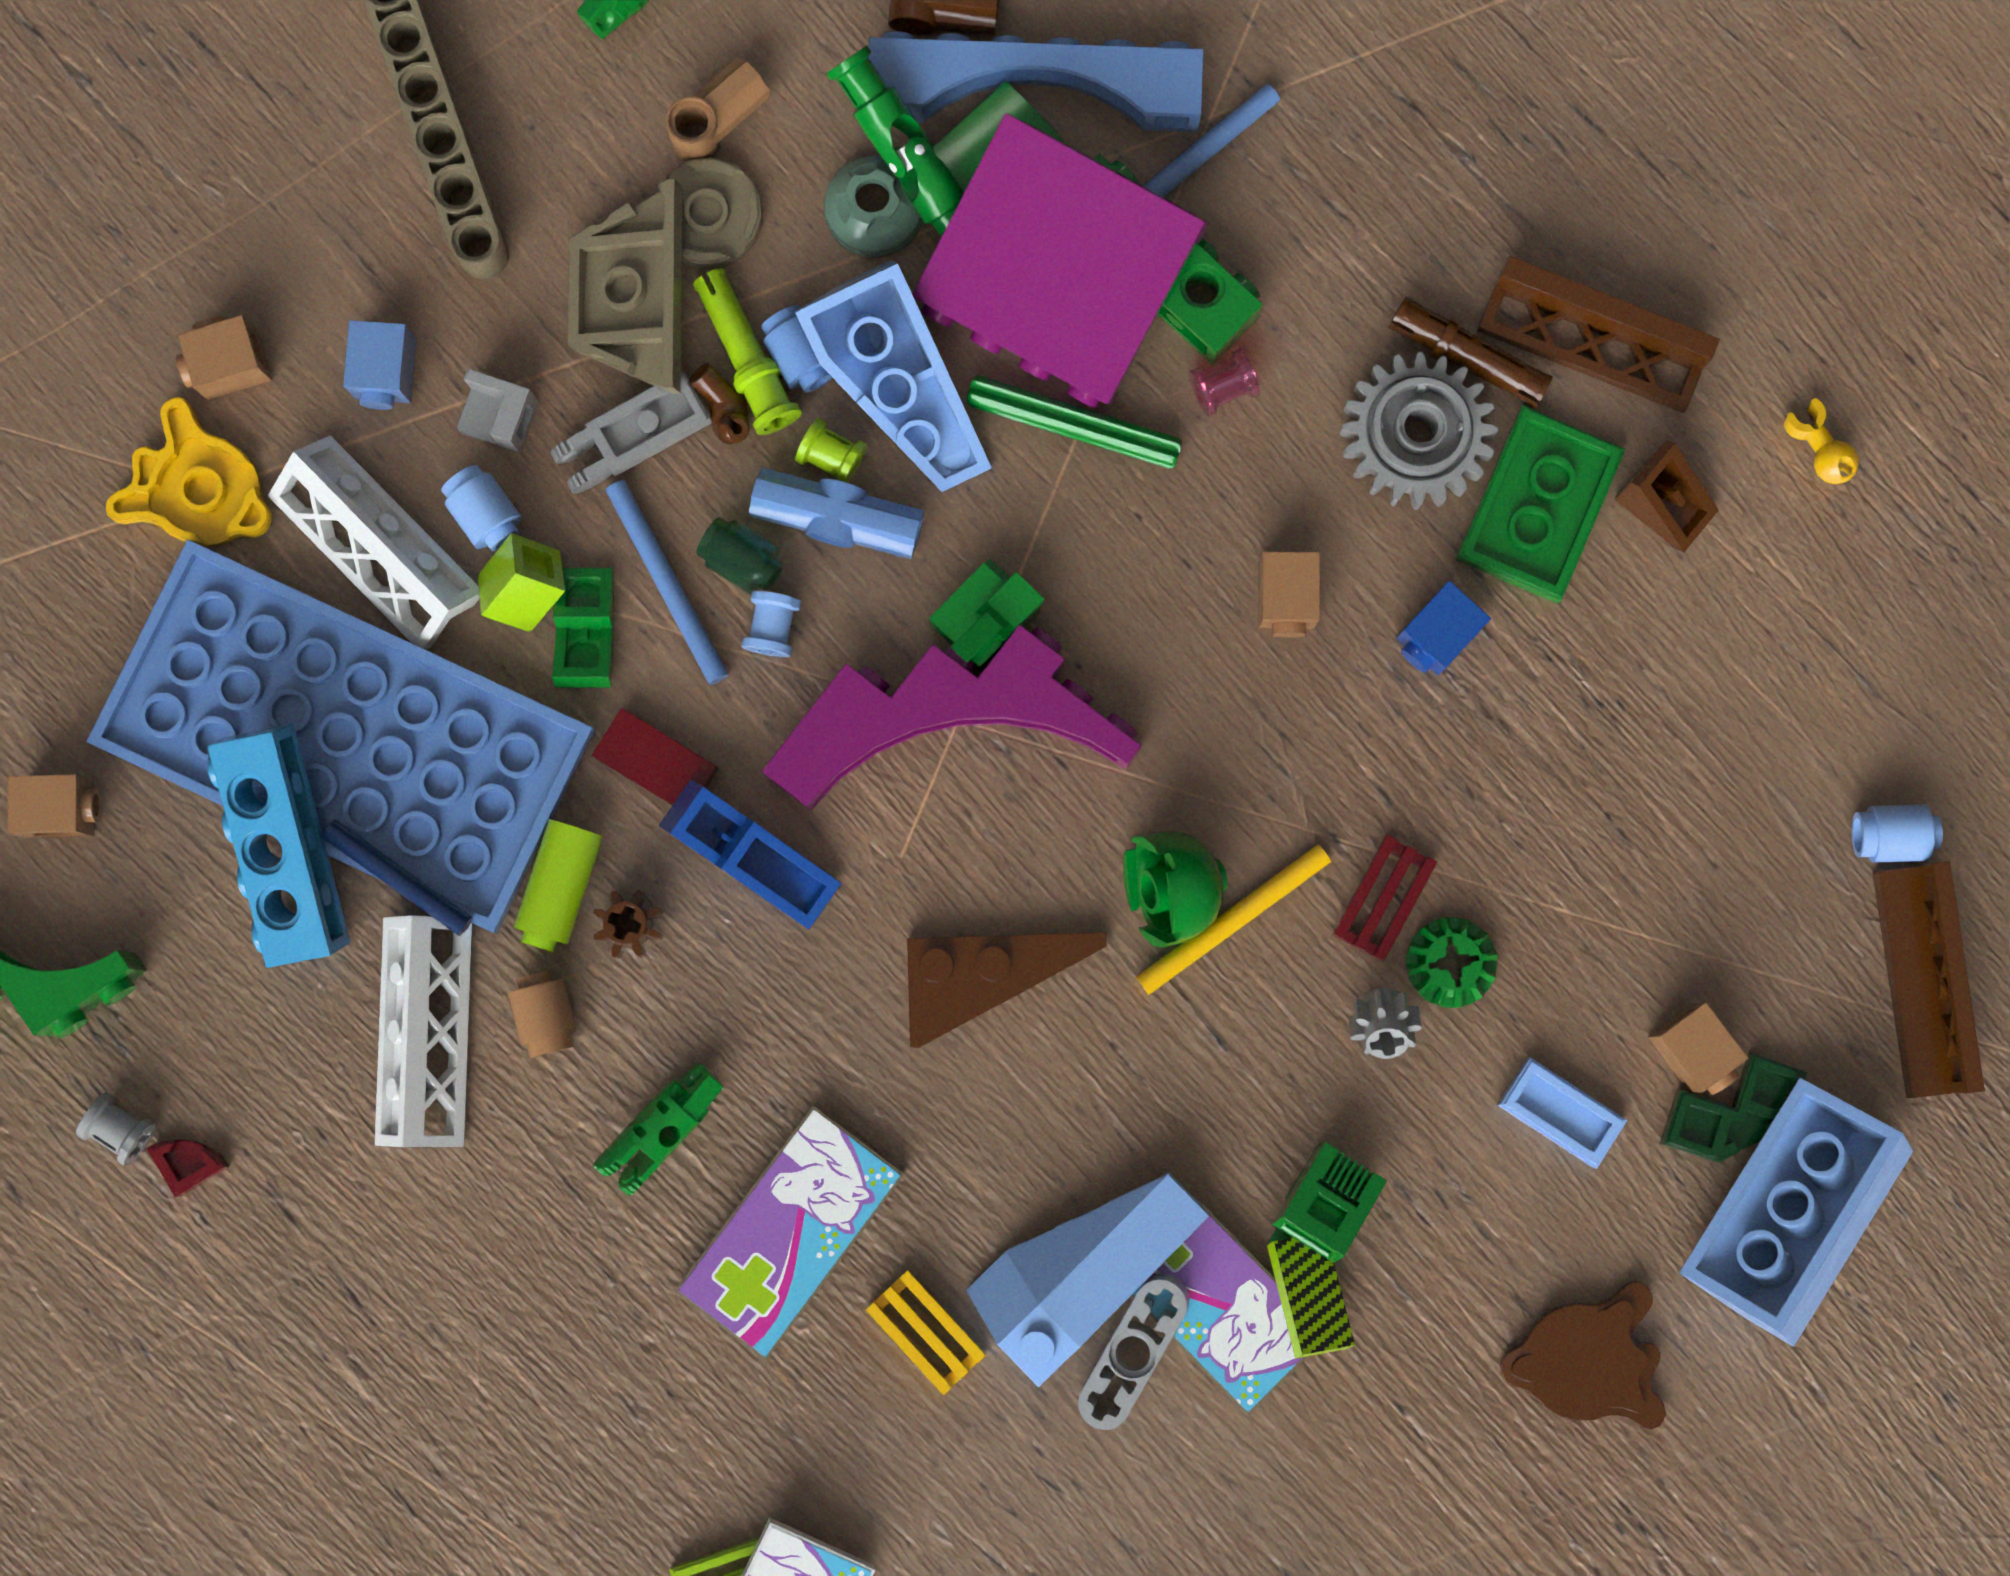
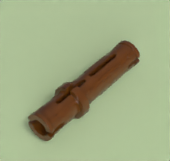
(1462, 347)

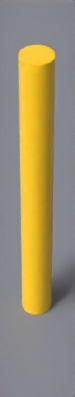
(1234, 919)

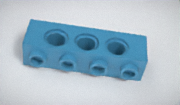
(291, 818)

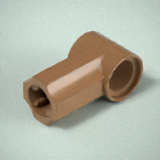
(718, 106)

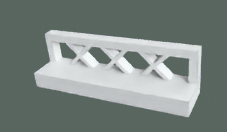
(376, 531)
(405, 1036)

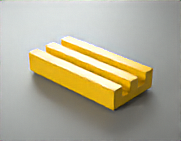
(958, 1368)

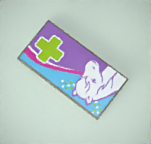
(789, 1232)
(1233, 1314)

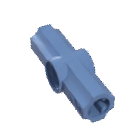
(836, 513)

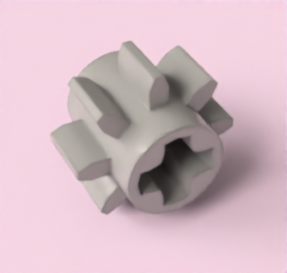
(1385, 1023)

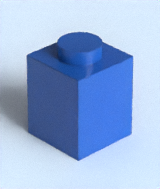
(1442, 630)

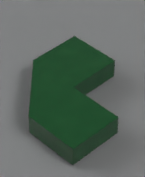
(1721, 1130)

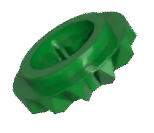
(1437, 984)

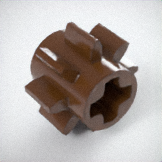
(624, 909)

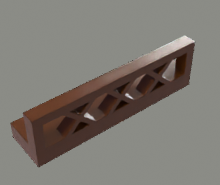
(1607, 316)
(1928, 980)

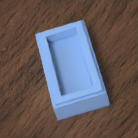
(1562, 1112)

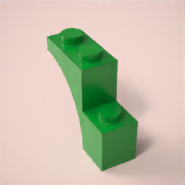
(58, 1000)

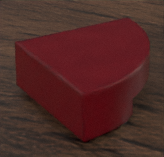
(186, 1164)

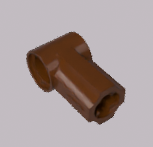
(925, 16)

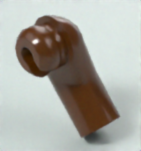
(726, 406)

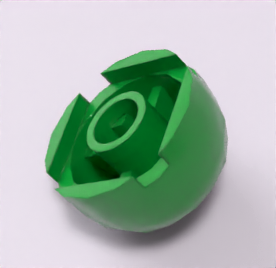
(1174, 884)

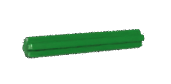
(1074, 422)

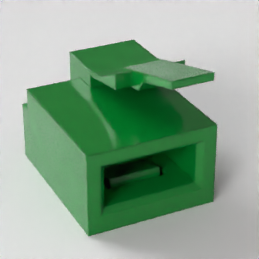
(985, 613)
(1328, 1203)

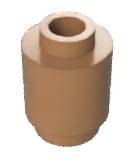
(542, 1014)

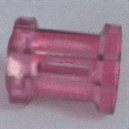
(1224, 382)

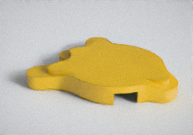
(193, 486)

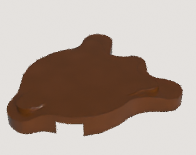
(1587, 1361)

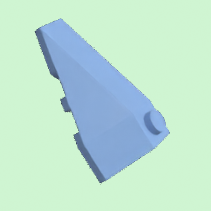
(886, 360)
(1067, 1282)

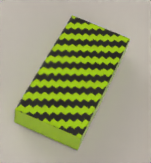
(1310, 1299)

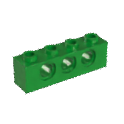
(1214, 325)

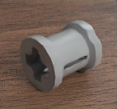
(115, 1129)

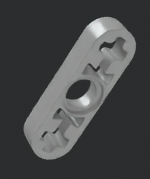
(1100, 1379)

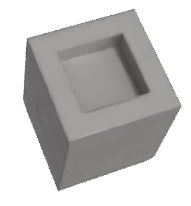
(497, 411)

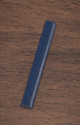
(396, 877)

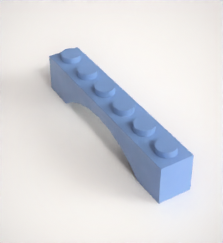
(1149, 85)

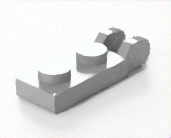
(633, 433)

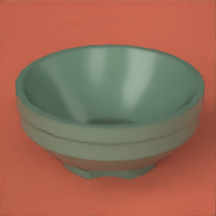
(866, 232)

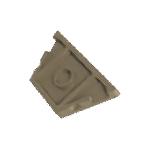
(629, 289)

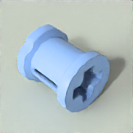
(771, 624)

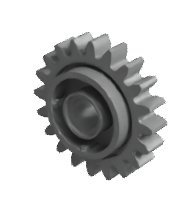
(1426, 397)

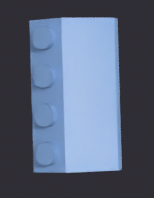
(1797, 1210)

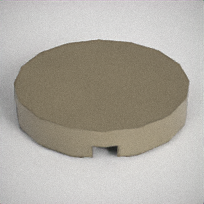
(717, 212)

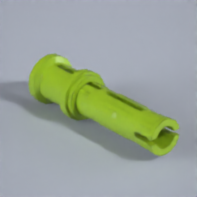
(755, 374)

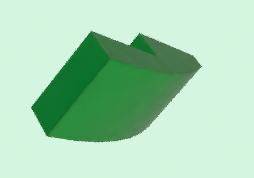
(584, 629)

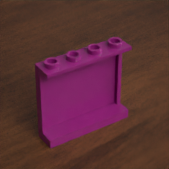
(1057, 261)

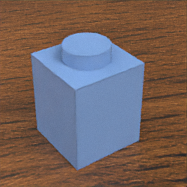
(379, 363)

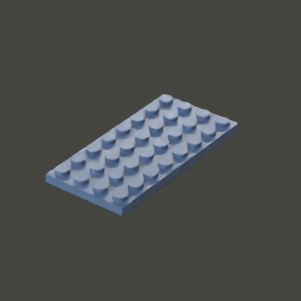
(392, 737)

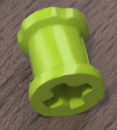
(830, 451)

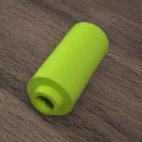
(557, 885)

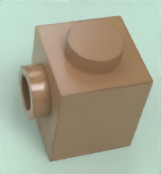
(222, 357)

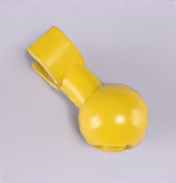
(1830, 454)

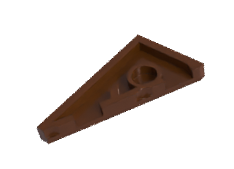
(969, 975)

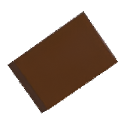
(1669, 497)

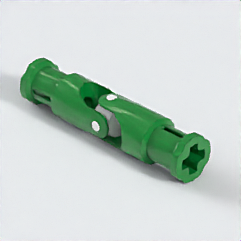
(877, 108)

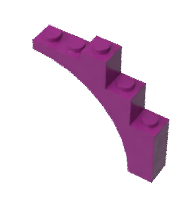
(1016, 689)

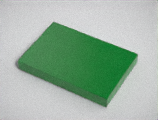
(1540, 504)

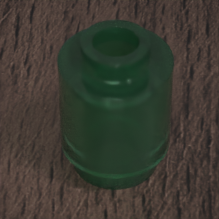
(740, 555)

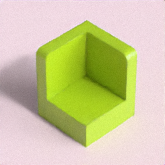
(521, 582)

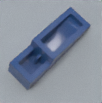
(749, 854)

